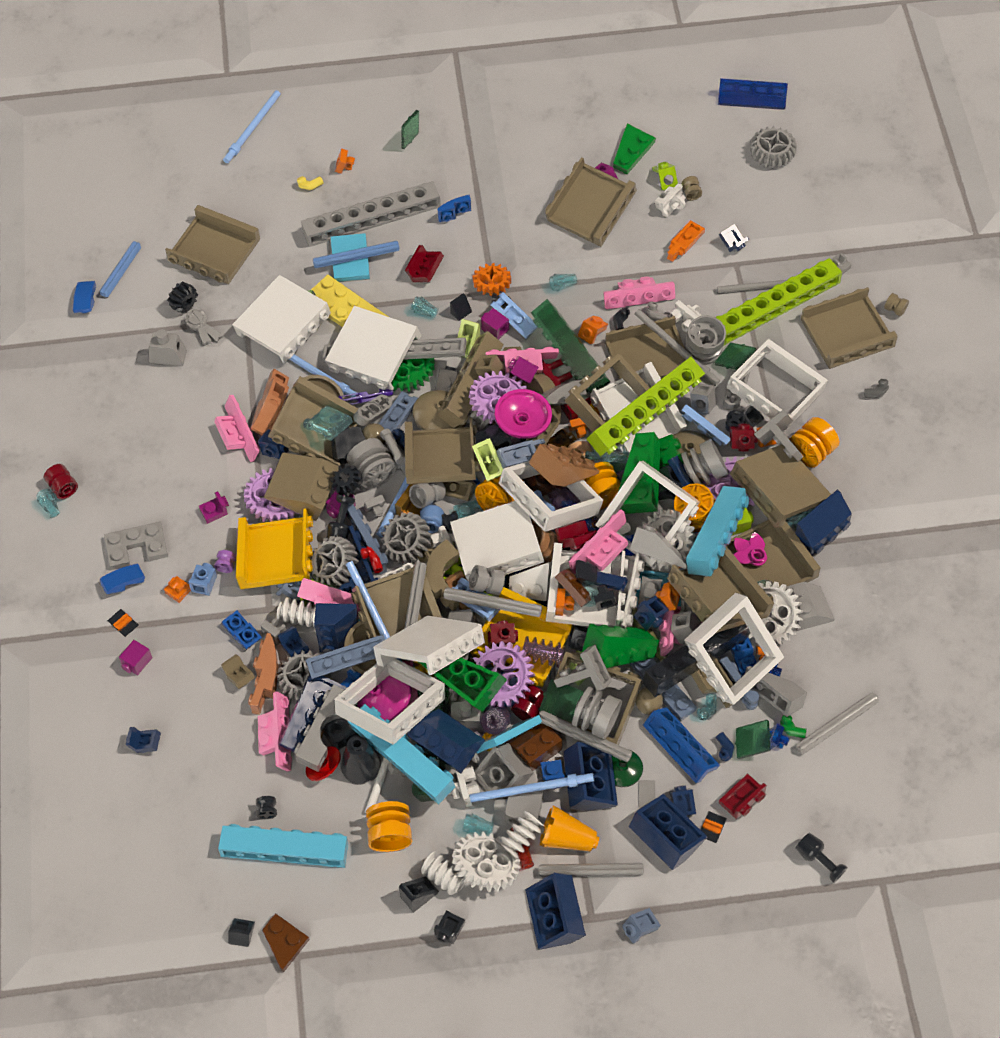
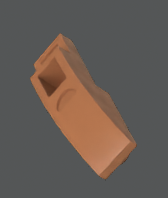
(271, 402)
(267, 671)

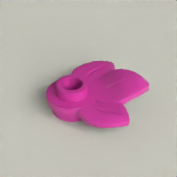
(748, 549)

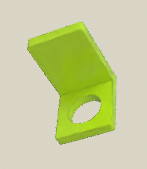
(664, 169)

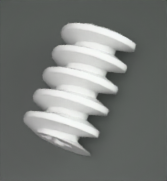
(296, 613)
(521, 833)
(442, 874)

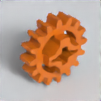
(492, 279)

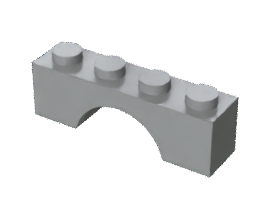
(684, 622)
(312, 750)

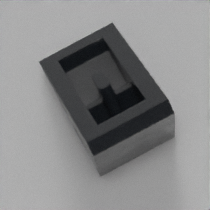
(417, 892)

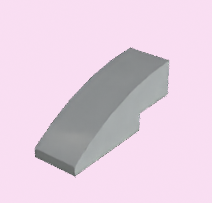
(559, 393)

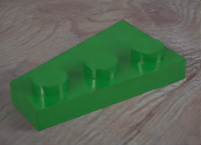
(632, 148)

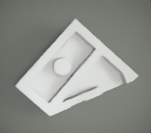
(532, 582)

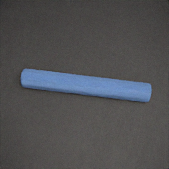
(120, 269)

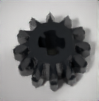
(182, 297)
(354, 479)

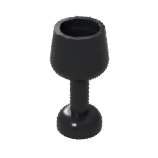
(339, 528)
(811, 848)

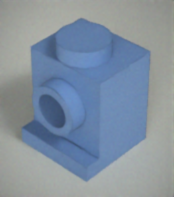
(203, 579)

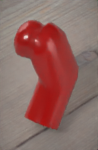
(374, 558)

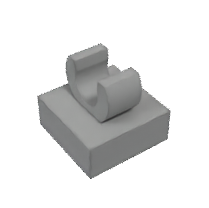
(841, 262)
(375, 505)
(270, 628)

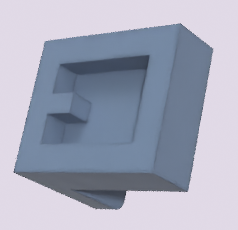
(290, 590)
(640, 924)

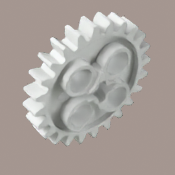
(665, 520)
(781, 600)
(485, 862)

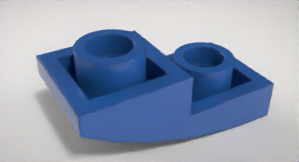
(449, 210)
(83, 297)
(118, 579)
(241, 630)
(743, 656)

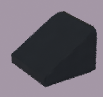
(460, 307)
(752, 416)
(586, 573)
(240, 932)

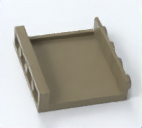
(590, 203)
(214, 245)
(847, 328)
(642, 345)
(303, 403)
(440, 454)
(779, 484)
(786, 556)
(708, 593)
(391, 601)

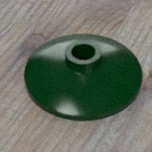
(629, 774)

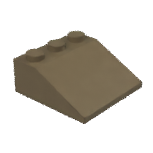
(301, 483)

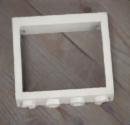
(787, 363)
(512, 483)
(680, 525)
(711, 625)
(432, 696)

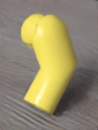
(309, 185)

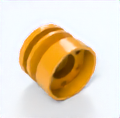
(815, 441)
(605, 483)
(491, 494)
(706, 503)
(388, 826)

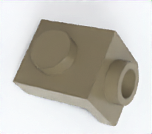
(237, 671)

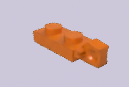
(684, 240)

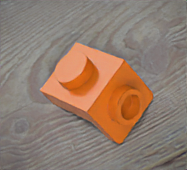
(591, 328)

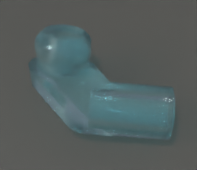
(710, 708)

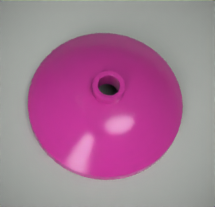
(525, 406)
(388, 697)

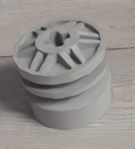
(705, 339)
(372, 461)
(705, 463)
(594, 711)

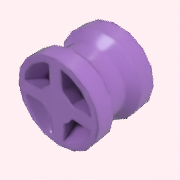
(225, 561)

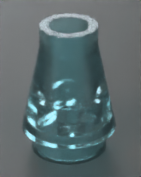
(562, 281)
(423, 307)
(47, 501)
(474, 823)

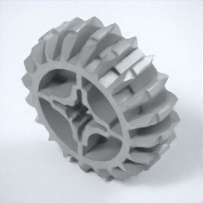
(773, 147)
(399, 536)
(335, 549)
(288, 675)

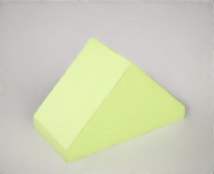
(470, 331)
(488, 459)

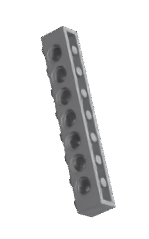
(371, 213)

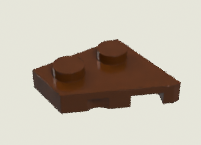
(573, 587)
(284, 940)

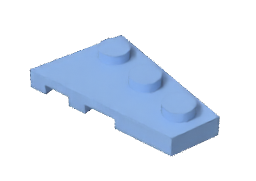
(704, 425)

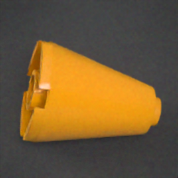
(567, 832)

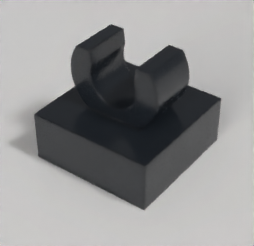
(604, 599)

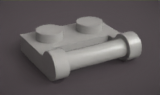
(393, 449)

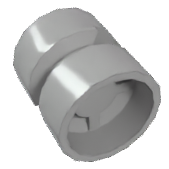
(426, 493)
(488, 580)

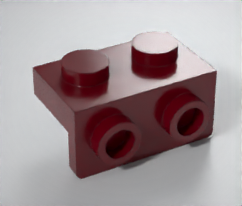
(423, 264)
(574, 535)
(743, 796)

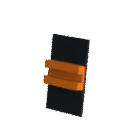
(123, 622)
(713, 826)

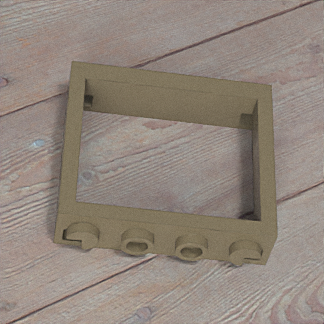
(583, 409)
(614, 672)

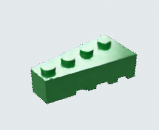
(645, 494)
(621, 645)
(471, 681)

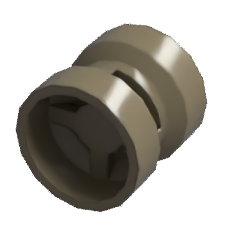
(692, 188)
(896, 304)

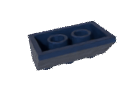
(824, 523)
(333, 624)
(446, 739)
(594, 795)
(667, 831)
(555, 911)

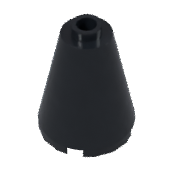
(360, 761)

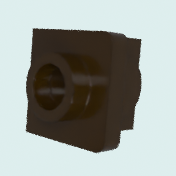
(562, 438)

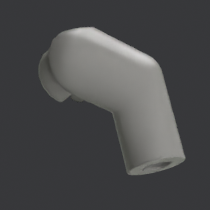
(653, 312)

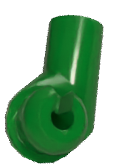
(790, 728)

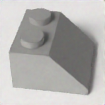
(814, 605)
(502, 769)

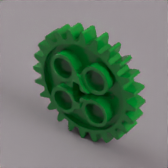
(413, 373)

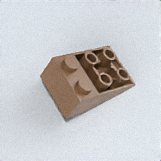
(562, 465)

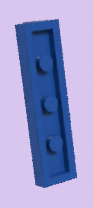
(680, 745)

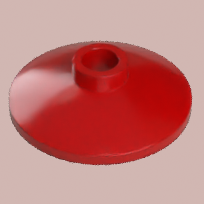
(328, 766)

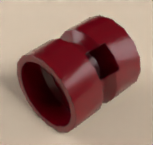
(60, 481)
(530, 705)

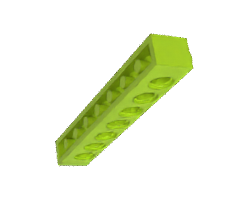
(780, 299)
(645, 406)

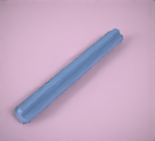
(356, 254)

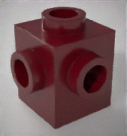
(738, 433)
(503, 632)

